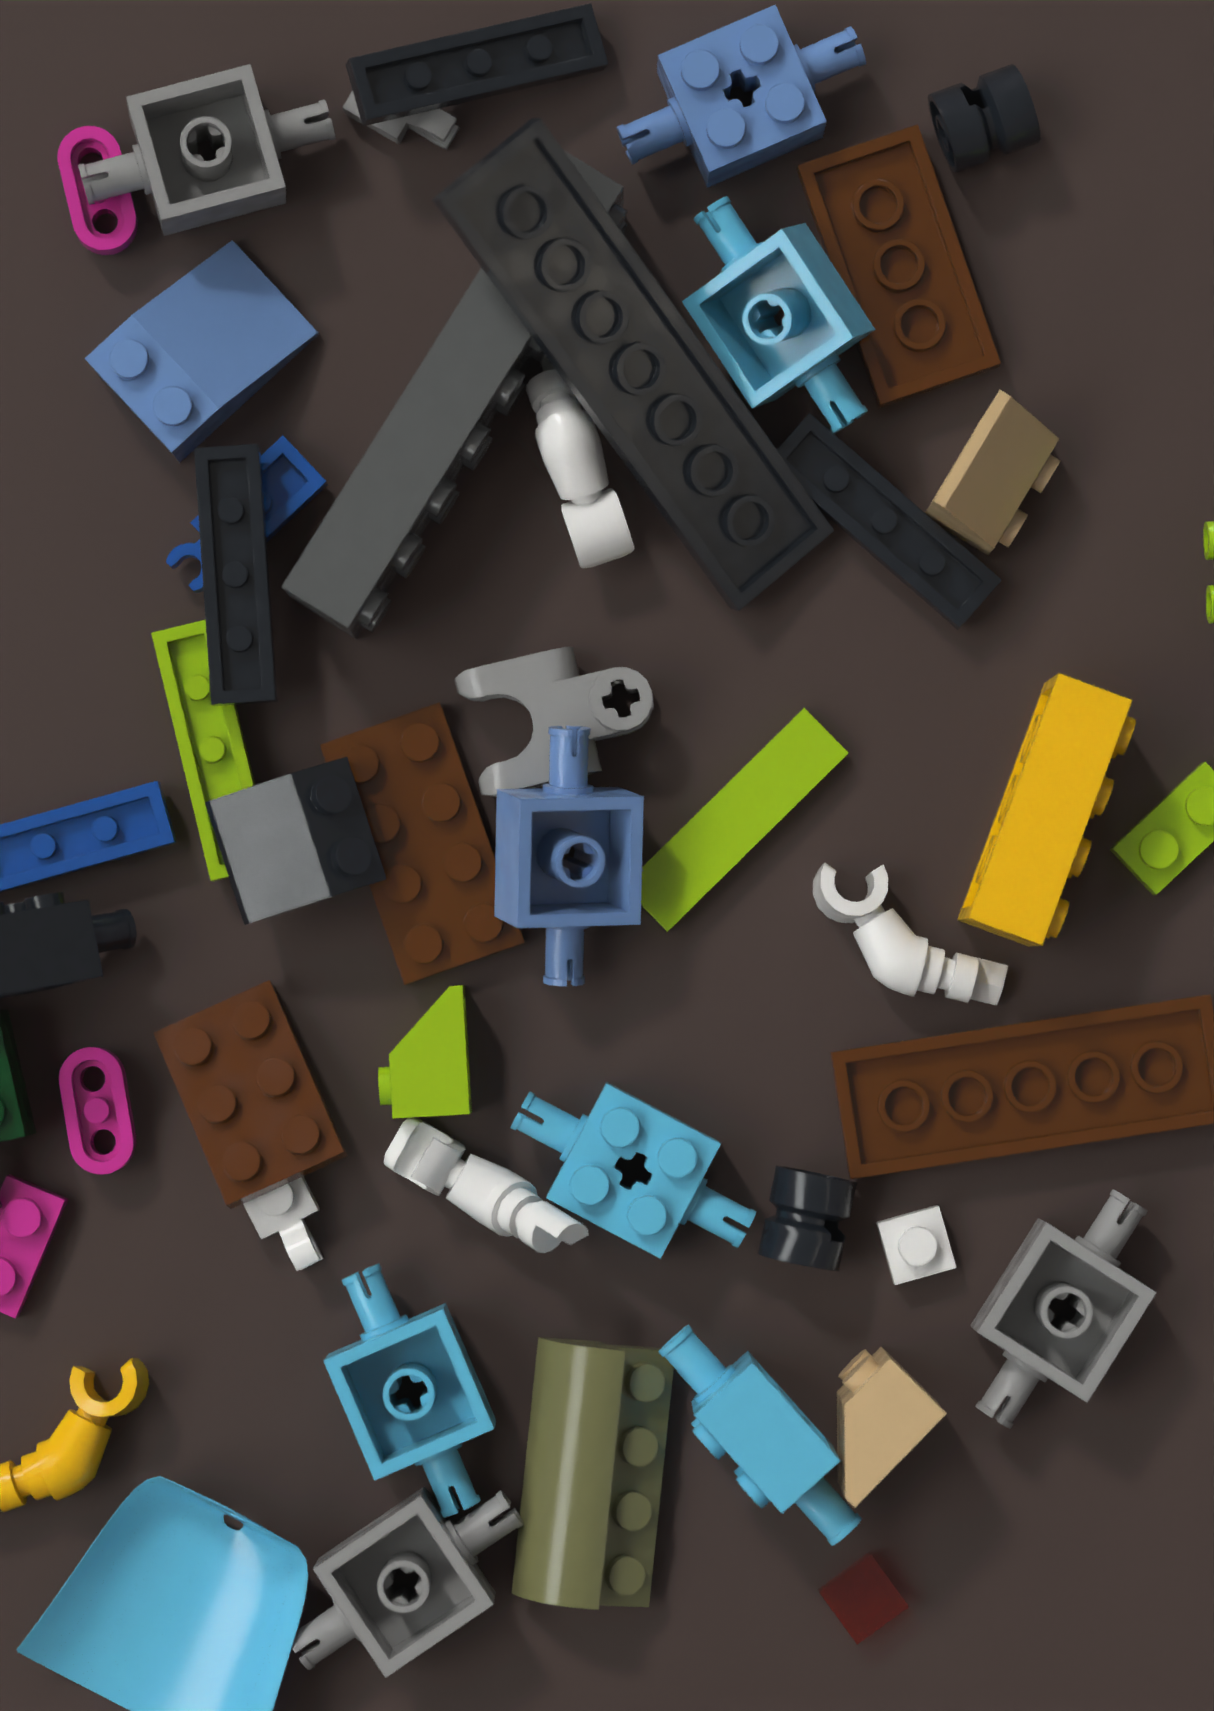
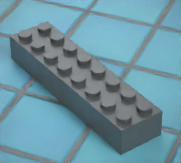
(422, 450)

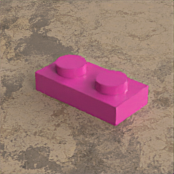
(26, 1229)

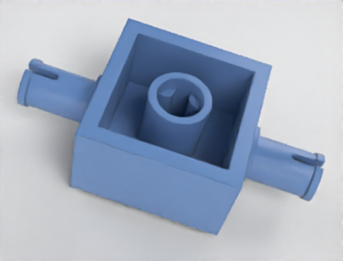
(759, 59)
(585, 891)

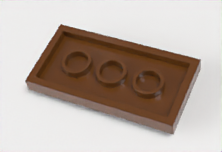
(902, 263)
(429, 844)

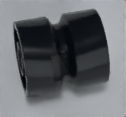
(984, 118)
(807, 1218)

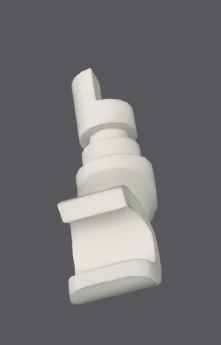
(578, 470)
(897, 954)
(479, 1187)

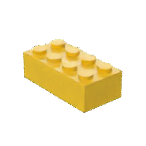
(1045, 811)

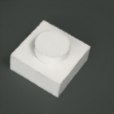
(916, 1244)

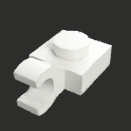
(284, 1212)

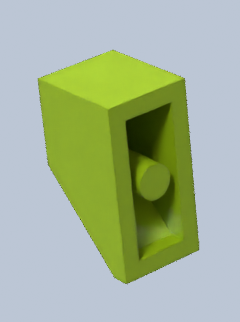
(431, 1063)

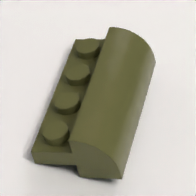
(592, 1474)

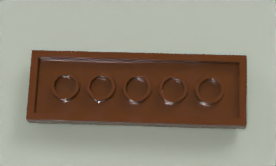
(1026, 1086)

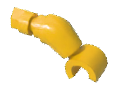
(77, 1445)

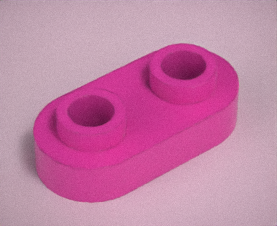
(83, 216)
(96, 1110)

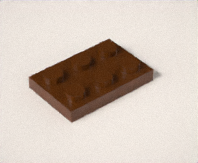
(250, 1094)

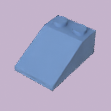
(201, 349)

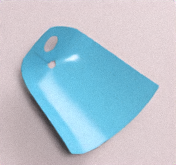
(176, 1607)

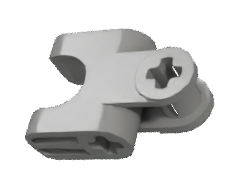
(554, 696)

